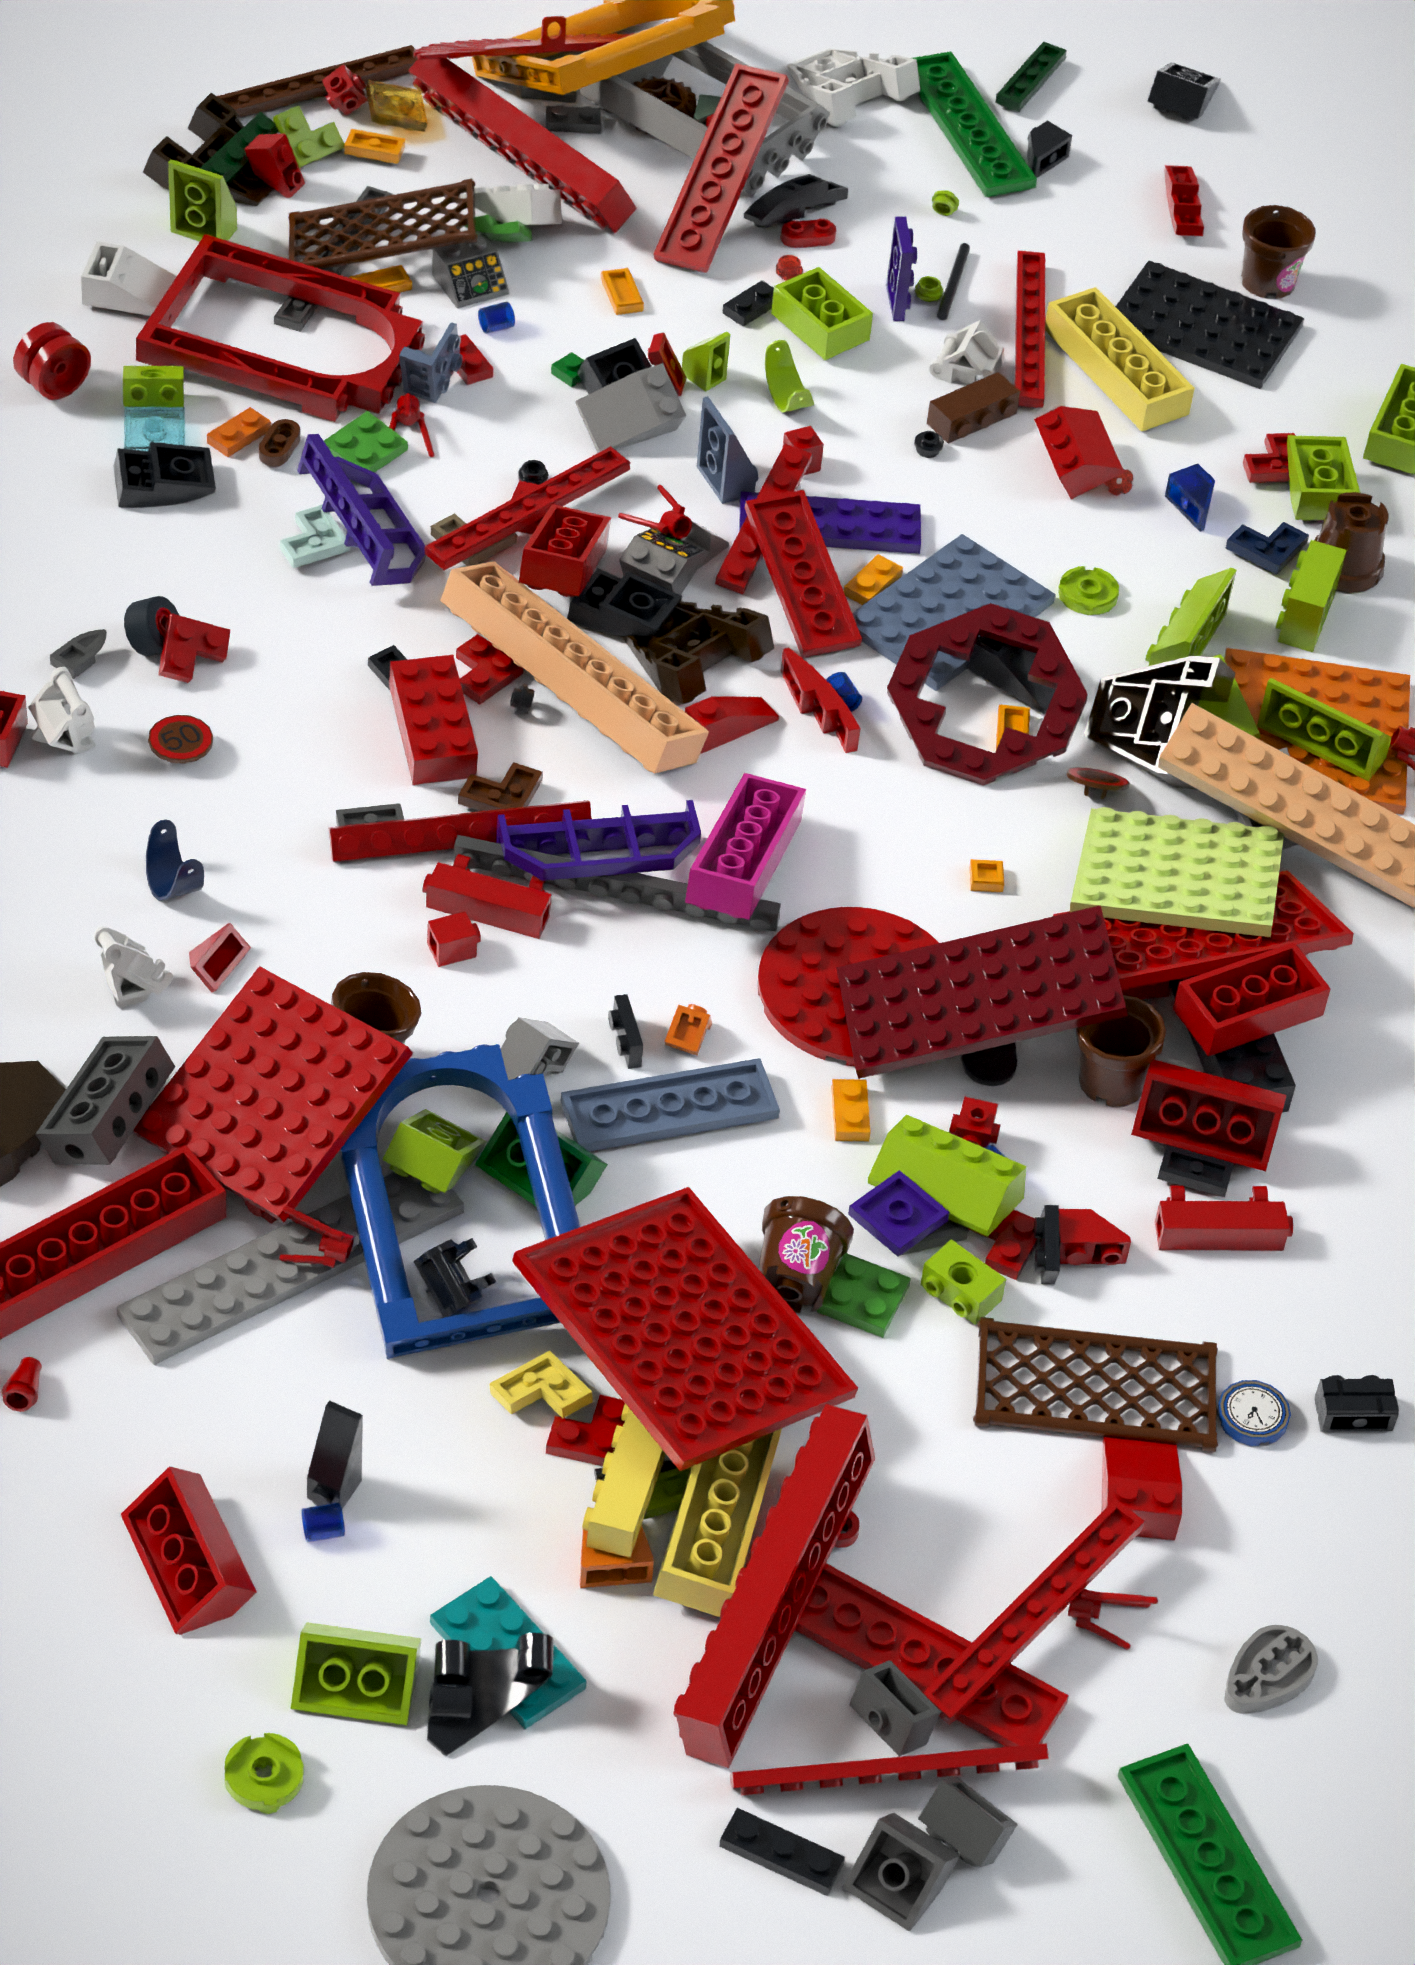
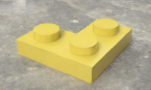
(545, 1379)

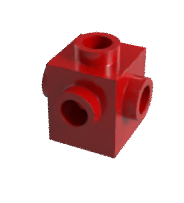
(344, 90)
(973, 1129)

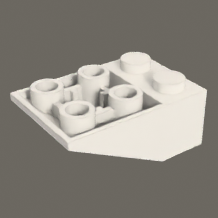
(523, 203)
(123, 280)

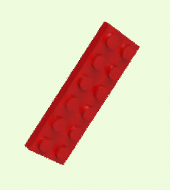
(803, 573)

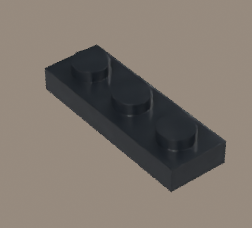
(782, 1851)

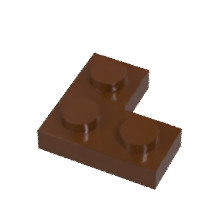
(514, 791)

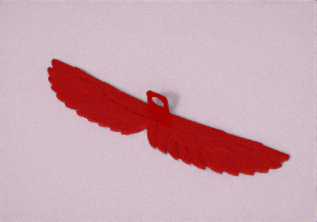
(515, 46)

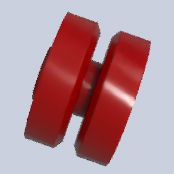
(52, 360)

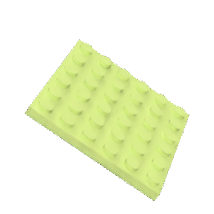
(1179, 871)

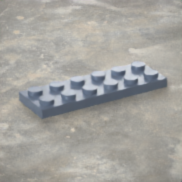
(670, 1105)

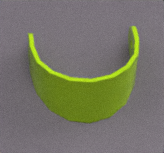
(784, 379)

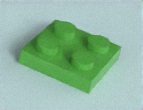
(367, 443)
(864, 1295)

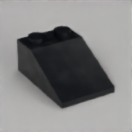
(1182, 90)
(612, 365)

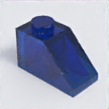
(1191, 494)

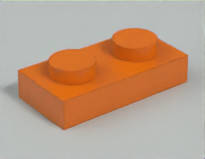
(238, 432)

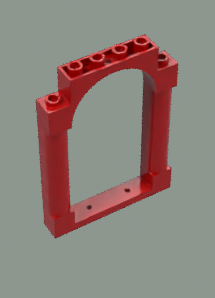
(317, 392)

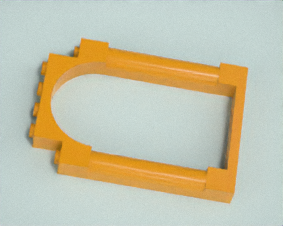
(693, 24)

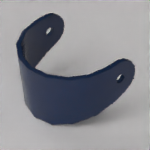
(164, 865)

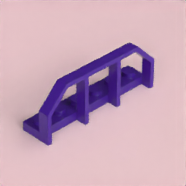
(354, 509)
(601, 835)

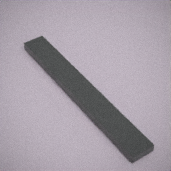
(295, 312)

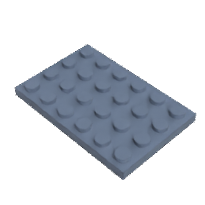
(941, 588)

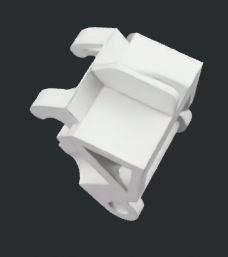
(974, 355)
(52, 714)
(129, 968)

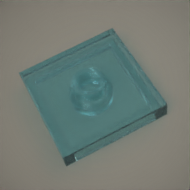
(153, 425)

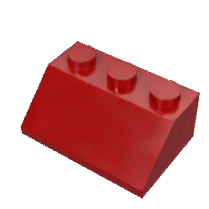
(1079, 448)

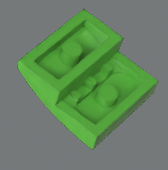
(505, 232)

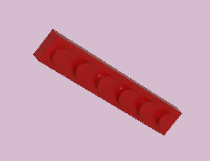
(745, 552)

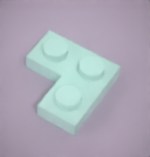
(318, 541)

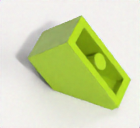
(707, 361)

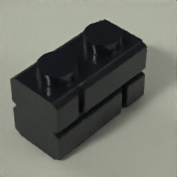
(1356, 1404)

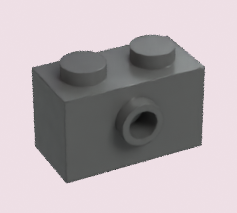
(894, 1708)
(967, 1822)

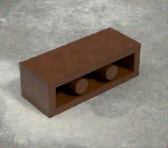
(973, 407)

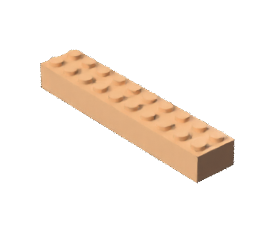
(574, 667)
(1294, 800)

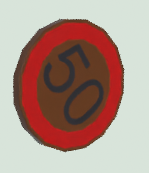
(180, 739)
(1097, 779)

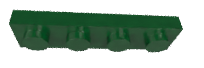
(1031, 76)
(232, 157)

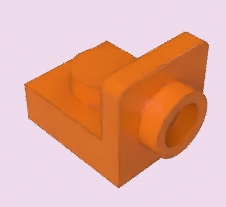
(688, 1028)

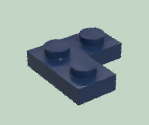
(1268, 552)

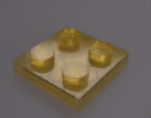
(396, 106)

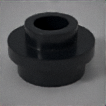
(928, 444)
(533, 472)
(522, 699)

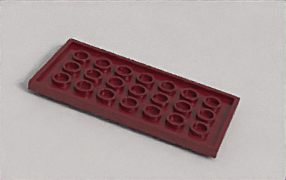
(980, 992)

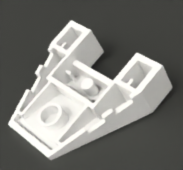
(843, 79)

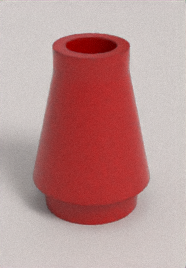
(22, 1387)

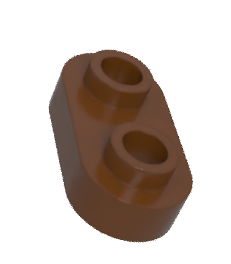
(279, 442)

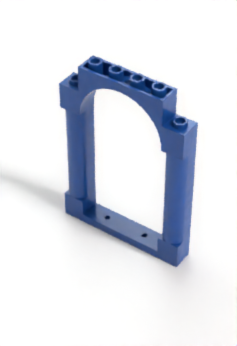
(531, 1111)

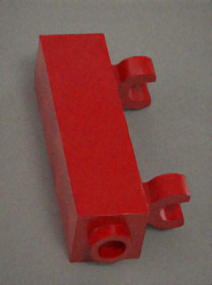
(488, 898)
(1222, 1224)

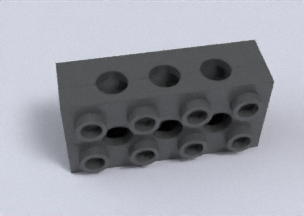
(105, 1100)

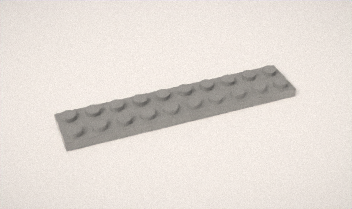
(254, 1277)

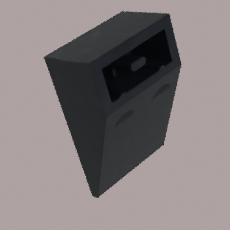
(1009, 669)

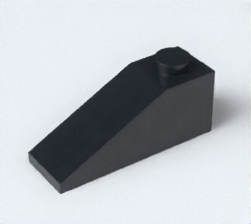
(337, 1457)

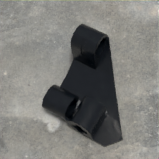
(482, 1686)

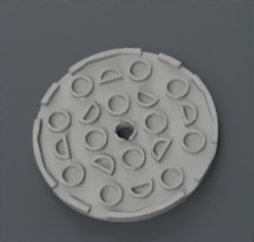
(496, 1839)

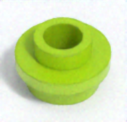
(945, 202)
(928, 289)

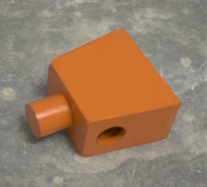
(610, 1569)

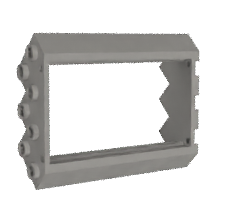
(685, 134)

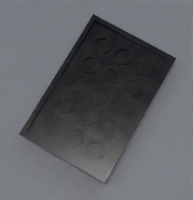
(1209, 324)

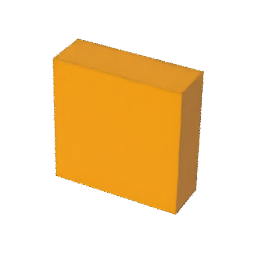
(986, 875)

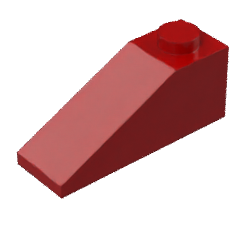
(730, 717)

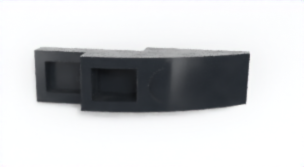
(791, 199)

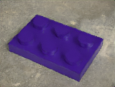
(900, 272)

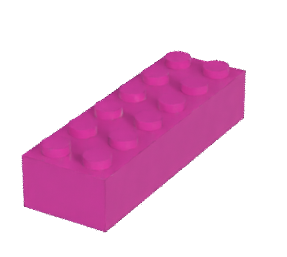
(745, 846)

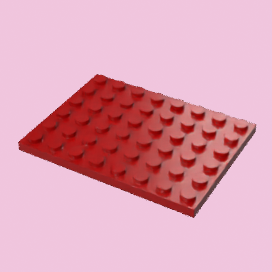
(684, 1327)

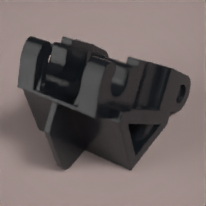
(447, 1277)

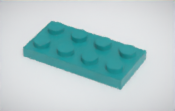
(494, 1621)

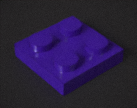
(898, 1213)

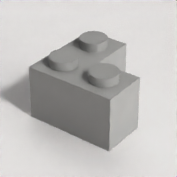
(535, 1048)

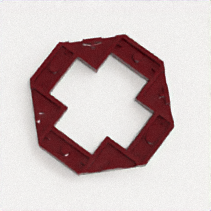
(1016, 748)

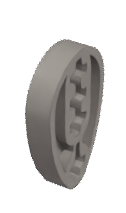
(1258, 1655)

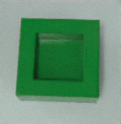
(567, 368)

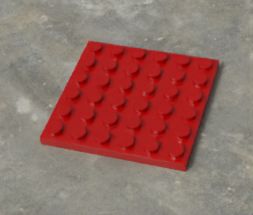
(273, 1091)

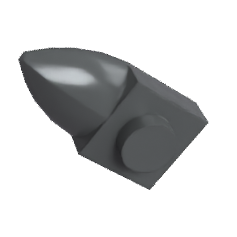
(79, 652)

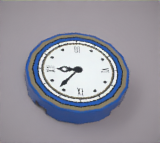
(1253, 1412)

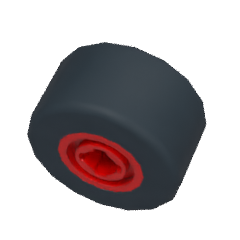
(146, 624)

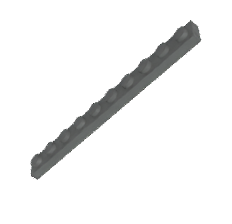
(630, 887)

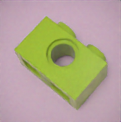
(153, 386)
(963, 1282)

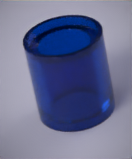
(496, 317)
(846, 689)
(323, 1522)

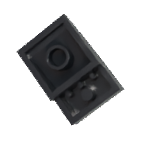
(163, 475)
(622, 605)

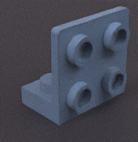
(430, 375)

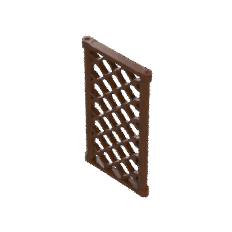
(396, 245)
(1077, 1420)

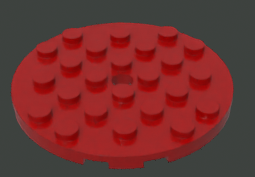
(801, 977)

